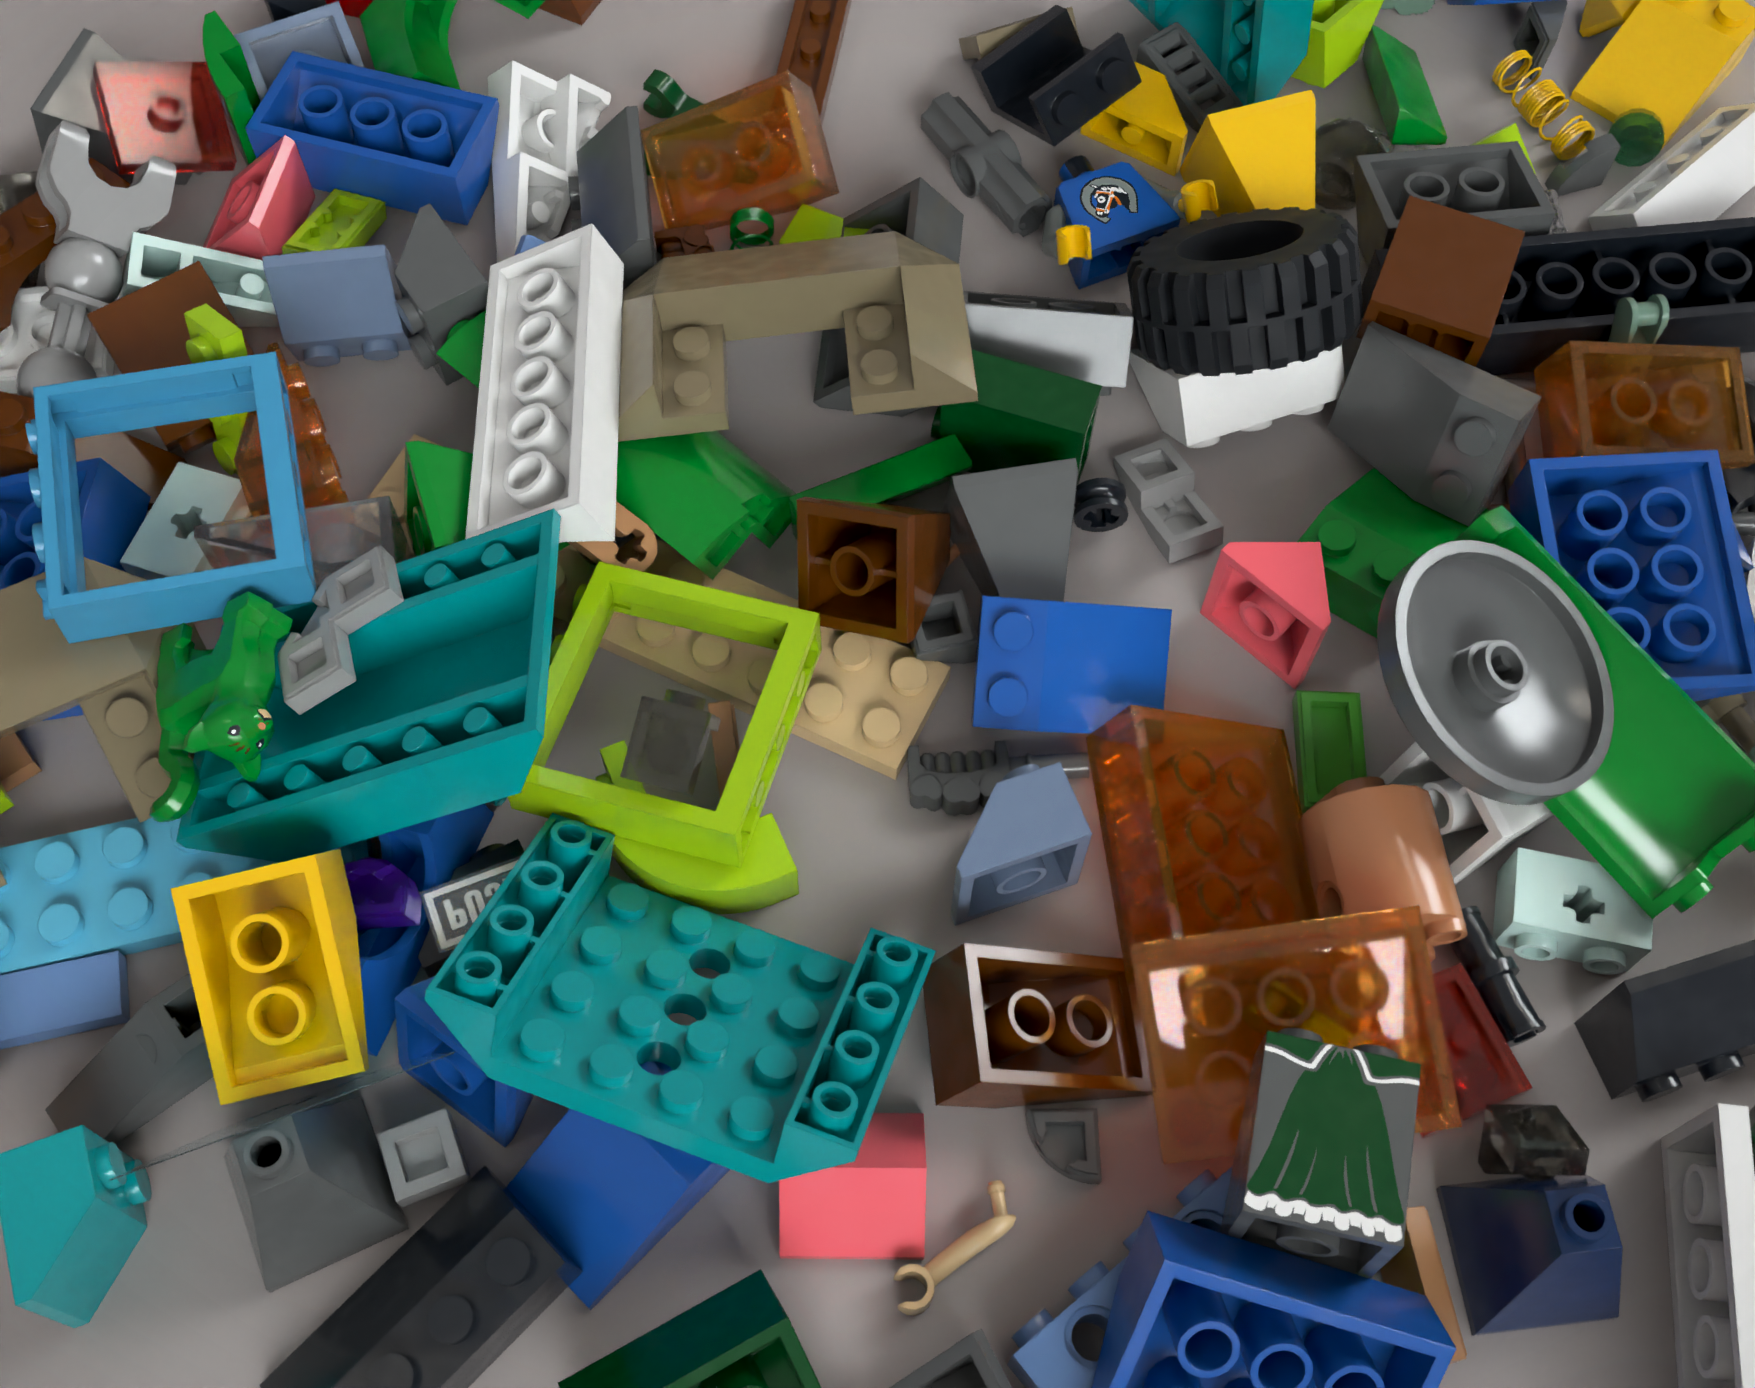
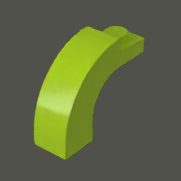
(763, 880)

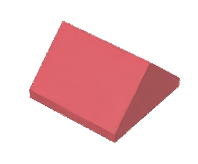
(263, 204)
(1272, 603)
(865, 1205)

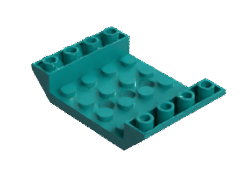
(574, 988)

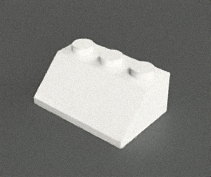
(1205, 407)

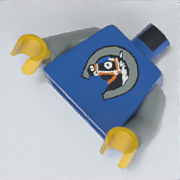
(1112, 212)

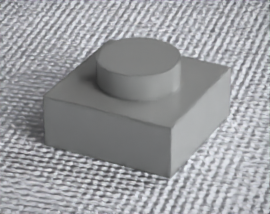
(423, 1157)

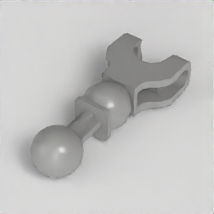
(90, 237)

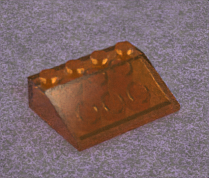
(1197, 826)
(1218, 994)

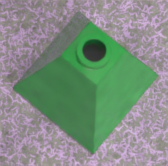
(437, 495)

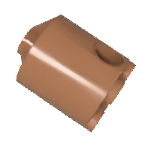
(1381, 851)

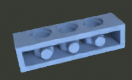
(1046, 1343)

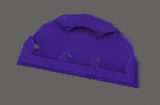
(382, 894)

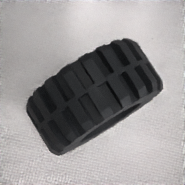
(1246, 291)

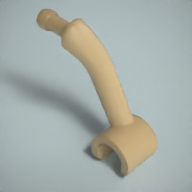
(959, 1251)

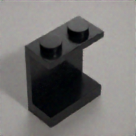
(1050, 80)

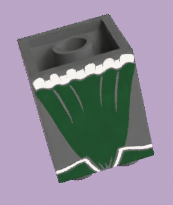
(1325, 1152)

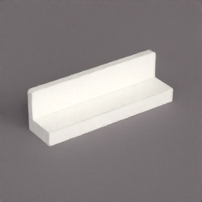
(1692, 179)

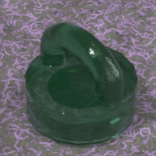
(1639, 135)

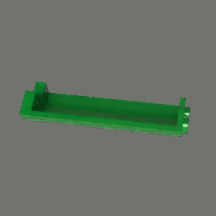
(686, 487)
(1672, 781)

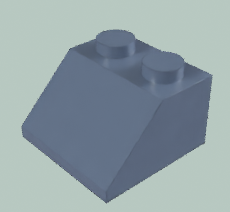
(314, 32)
(337, 304)
(1022, 845)

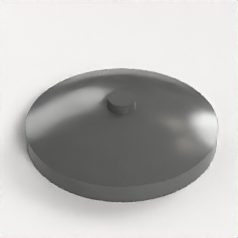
(1495, 673)

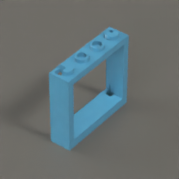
(153, 400)

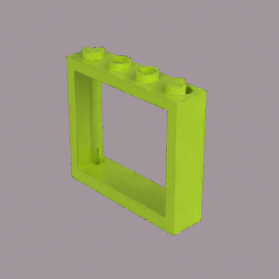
(647, 818)

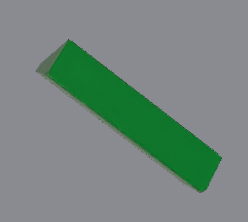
(1401, 91)
(894, 477)

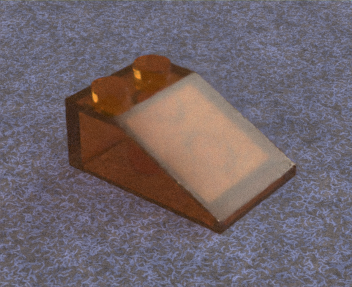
(739, 153)
(1644, 401)

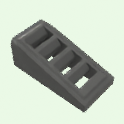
(1177, 50)

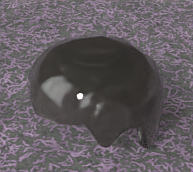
(1335, 154)

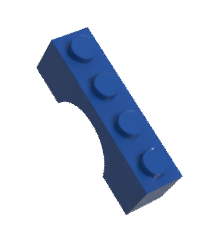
(390, 955)

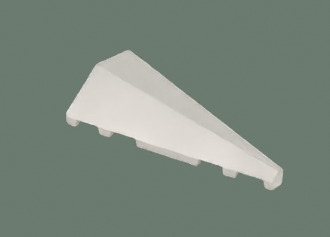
(536, 149)

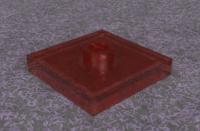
(164, 113)

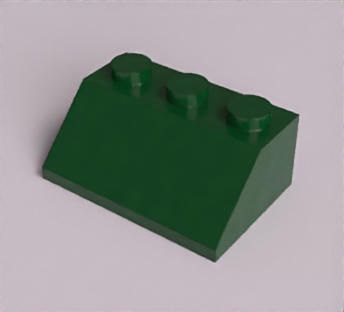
(721, 1343)

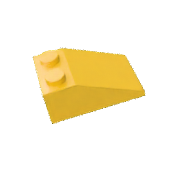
(1668, 59)
(276, 975)

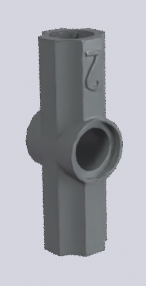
(985, 164)

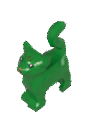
(216, 698)

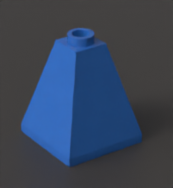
(456, 1077)

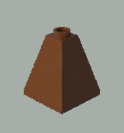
(870, 565)

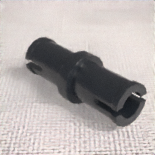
(1496, 981)

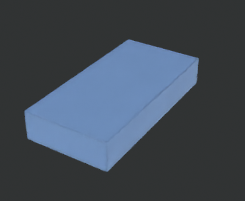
(63, 999)

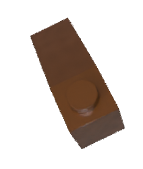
(135, 459)

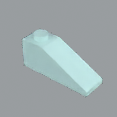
(236, 277)

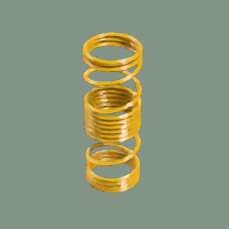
(1542, 105)

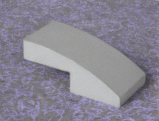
(1165, 499)

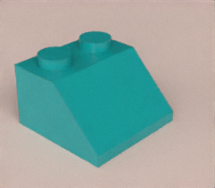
(68, 1223)

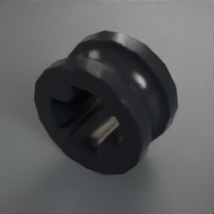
(1100, 505)

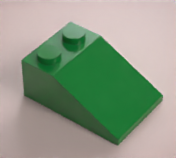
(1368, 539)

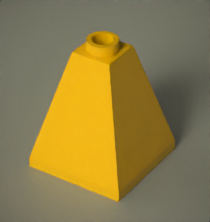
(1258, 155)

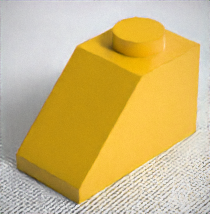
(1143, 124)

